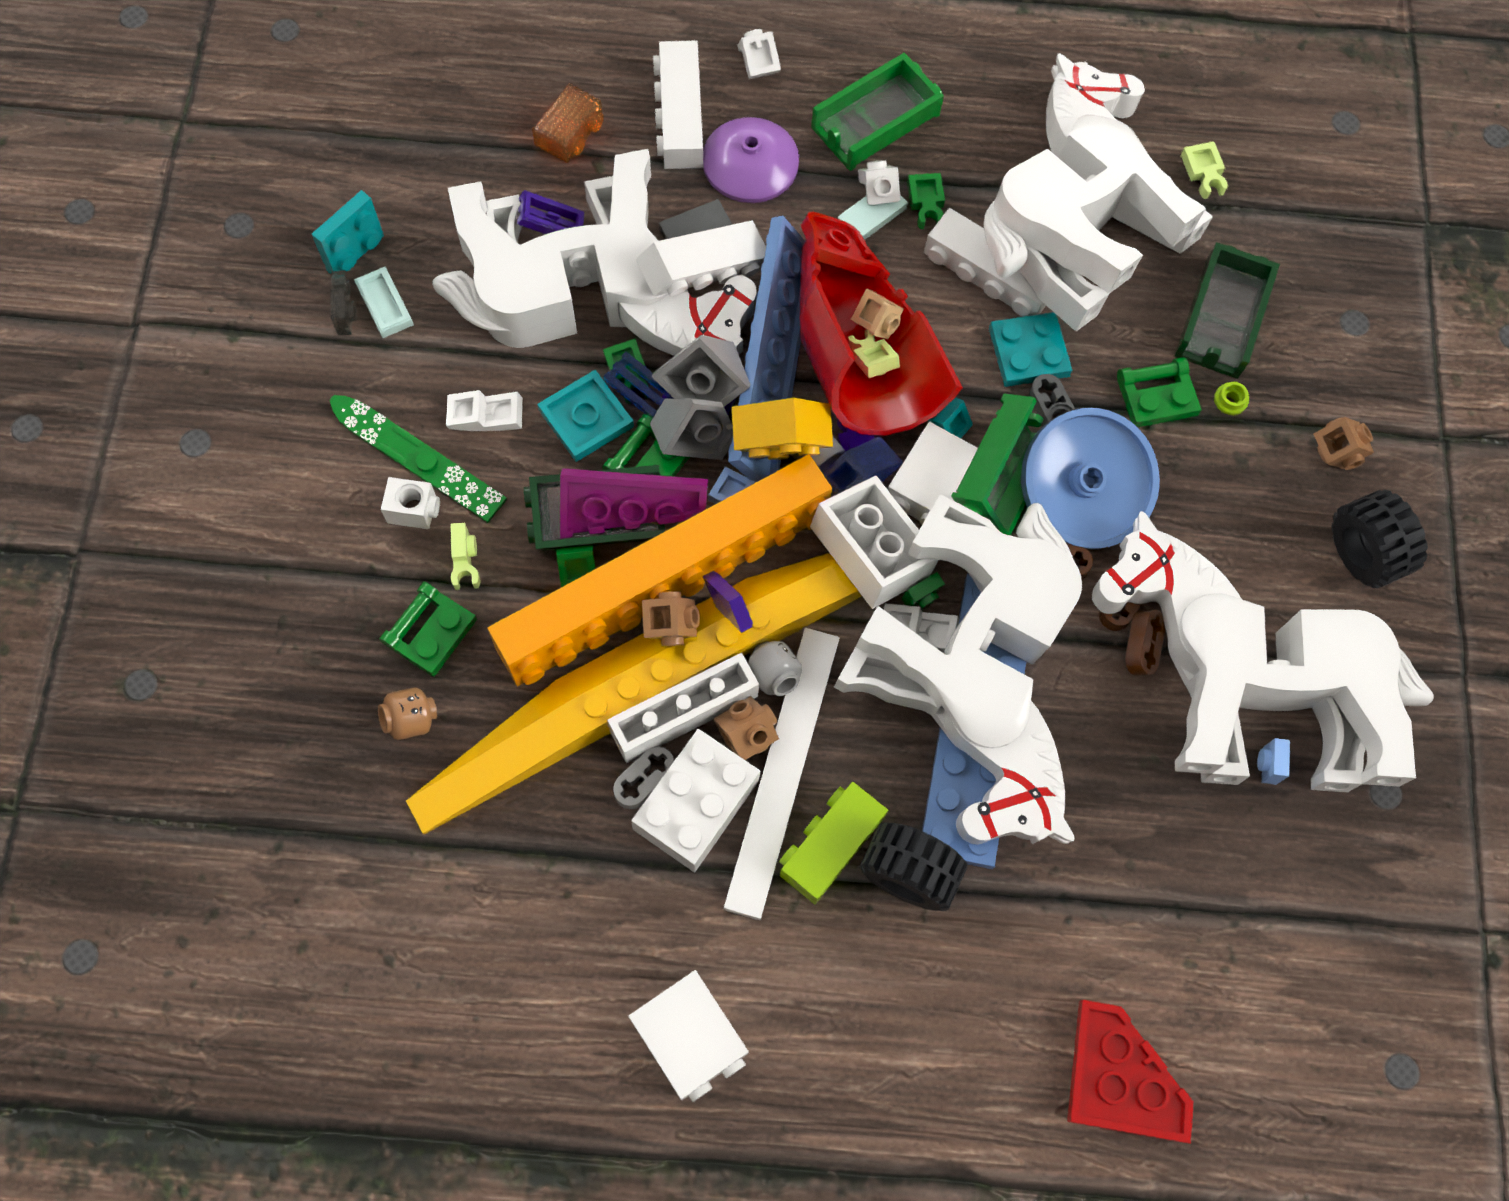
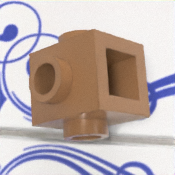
(1334, 442)
(670, 618)
(747, 727)

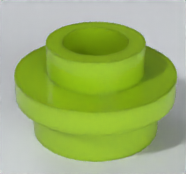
(1235, 391)

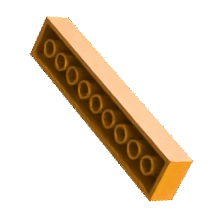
(675, 561)

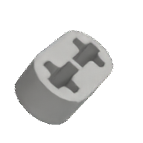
(636, 772)

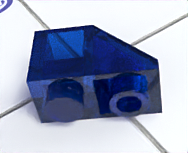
(861, 464)

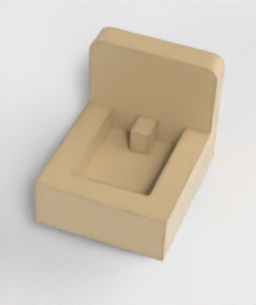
(877, 314)

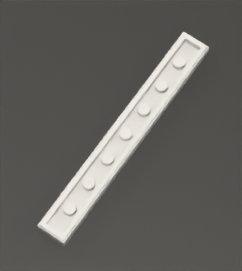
(781, 777)

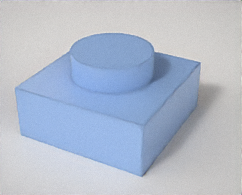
(728, 485)
(1274, 761)

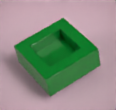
(574, 563)
(924, 592)

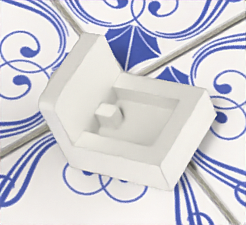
(880, 182)

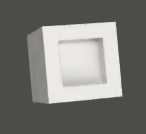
(399, 493)

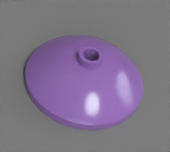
(749, 172)

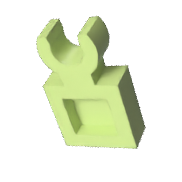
(1206, 165)
(872, 356)

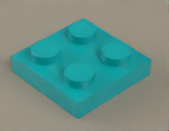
(348, 233)
(1029, 348)
(585, 415)

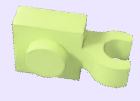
(462, 549)

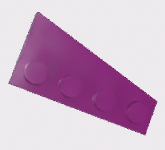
(615, 499)

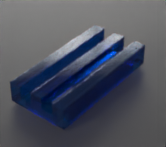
(619, 368)

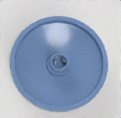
(1091, 476)

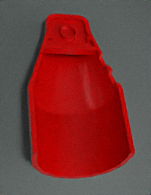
(833, 279)

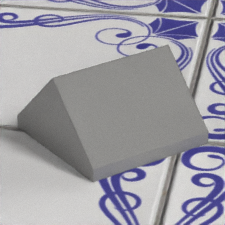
(704, 371)

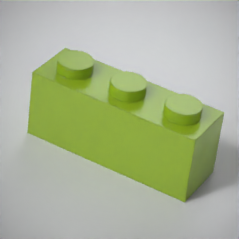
(831, 841)

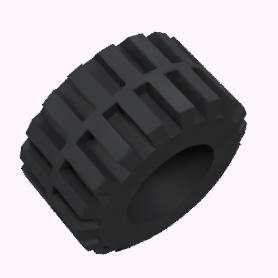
(1379, 538)
(914, 866)

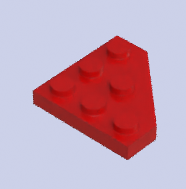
(1122, 1079)

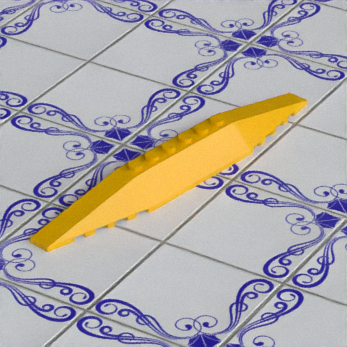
(577, 705)

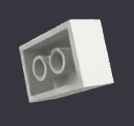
(871, 541)
(696, 800)

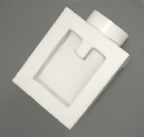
(759, 53)

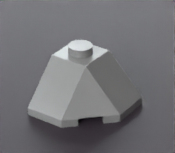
(693, 428)

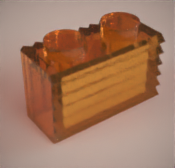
(568, 123)

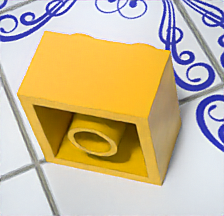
(782, 428)

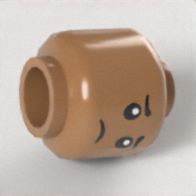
(406, 713)

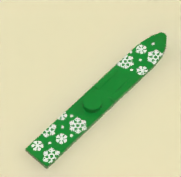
(417, 457)

